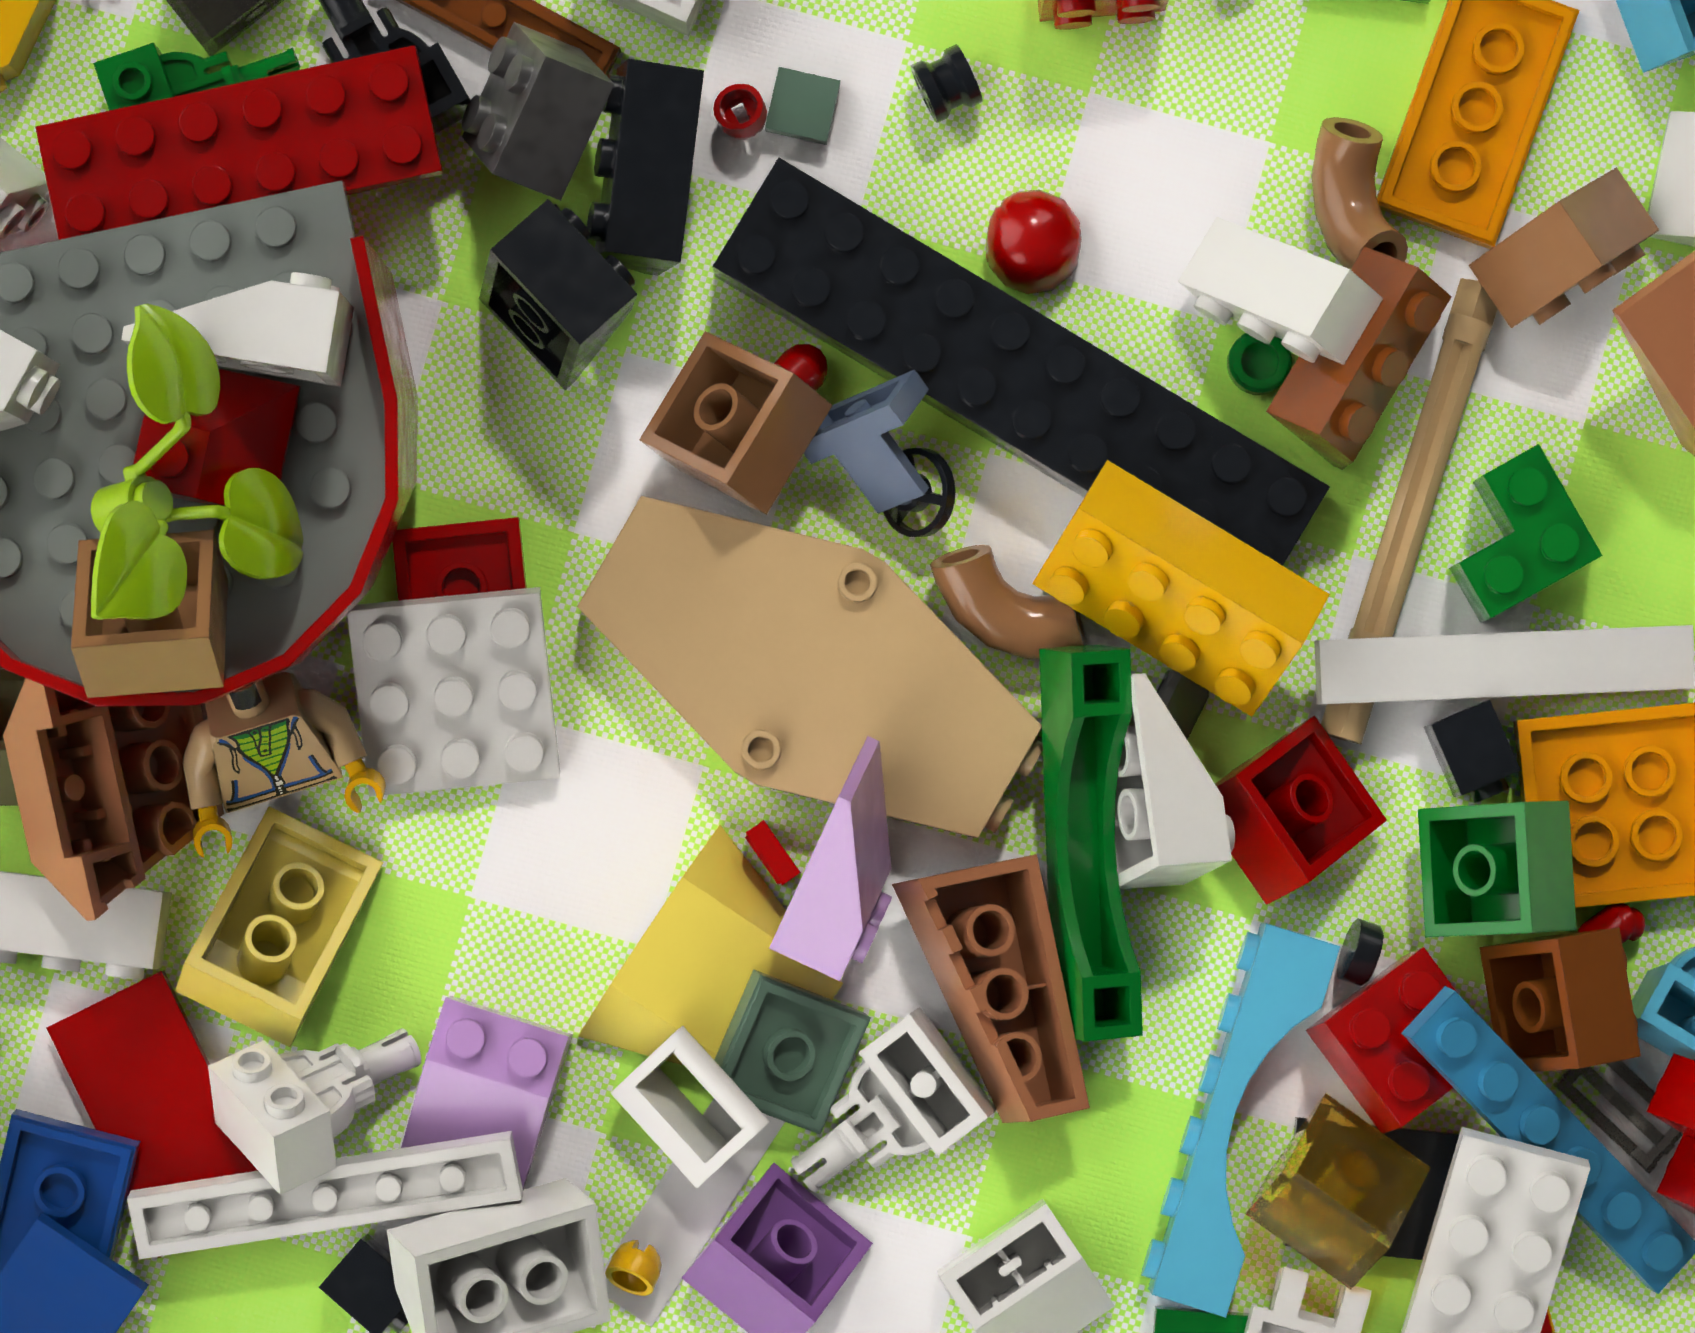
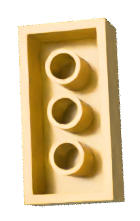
(1181, 589)

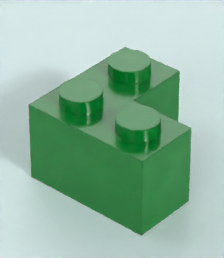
(1540, 539)

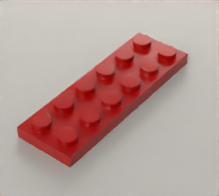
(243, 142)

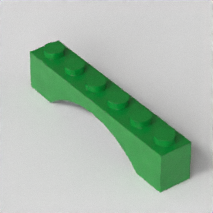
(1083, 736)

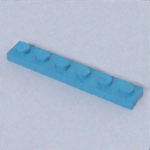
(1527, 1111)

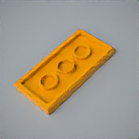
(1475, 115)

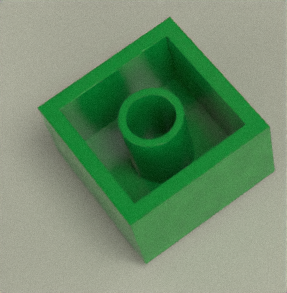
(1497, 869)

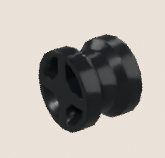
(946, 83)

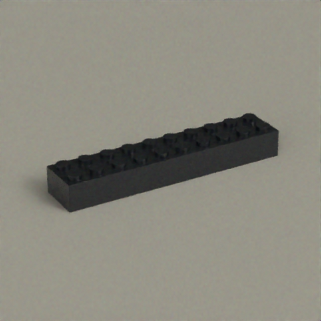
(1001, 362)

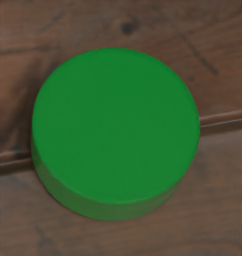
(1258, 366)

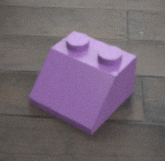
(777, 1258)

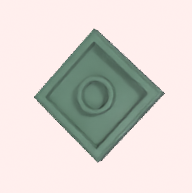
(790, 1049)

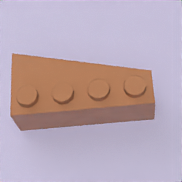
(1003, 982)

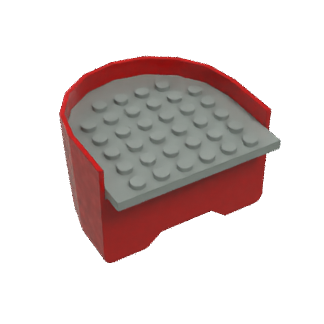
(345, 458)

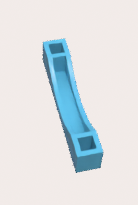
(1200, 1247)

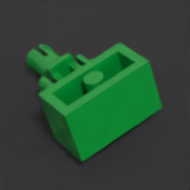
(150, 75)

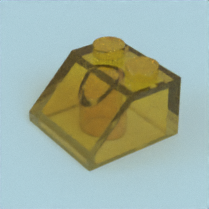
(1339, 1192)

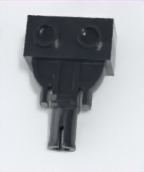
(362, 38)

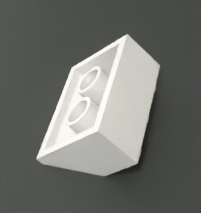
(504, 1266)

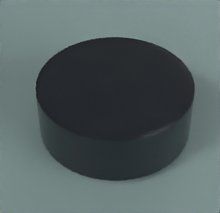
(1360, 952)

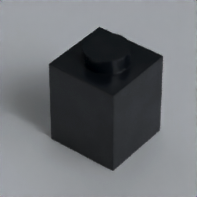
(1473, 752)
(366, 1287)

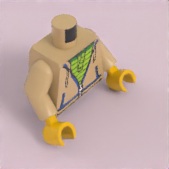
(267, 746)

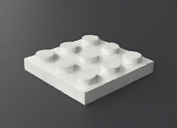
(455, 690)

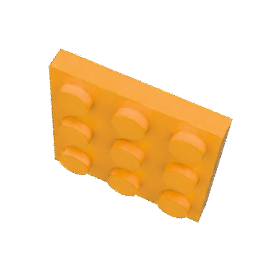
(1626, 793)

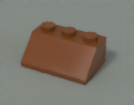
(1339, 404)

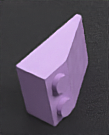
(841, 888)
(487, 1078)

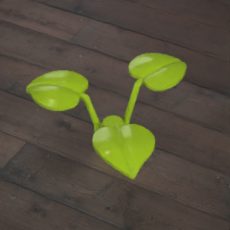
(137, 566)

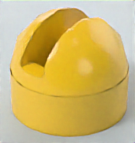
(634, 1269)

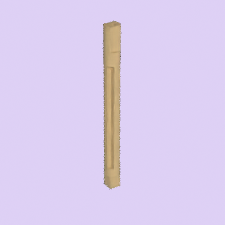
(1418, 486)

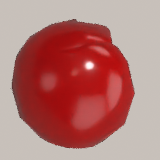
(1033, 241)

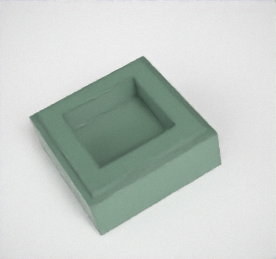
(802, 105)

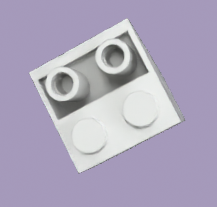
(1026, 1279)

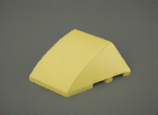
(699, 958)

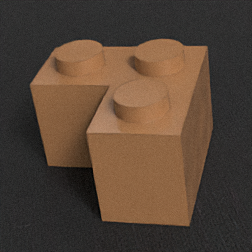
(1567, 245)

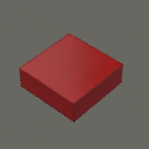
(772, 853)

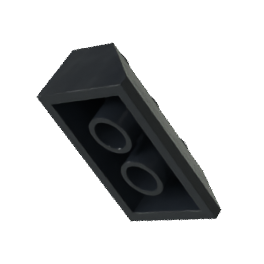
(646, 165)

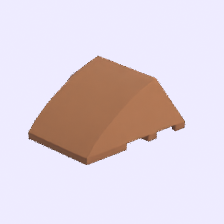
(99, 790)

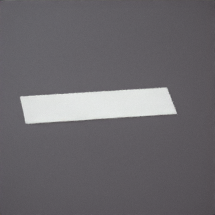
(683, 1217)

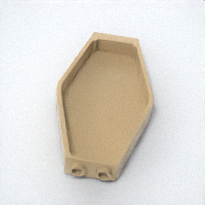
(801, 652)

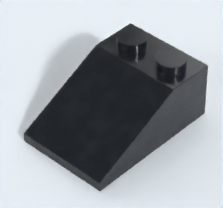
(556, 291)

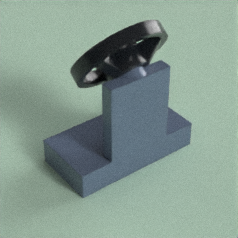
(885, 474)

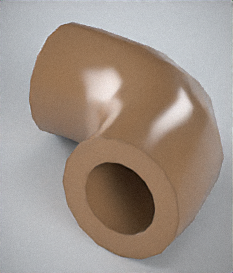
(1347, 192)
(999, 612)

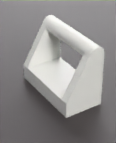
(675, 1121)

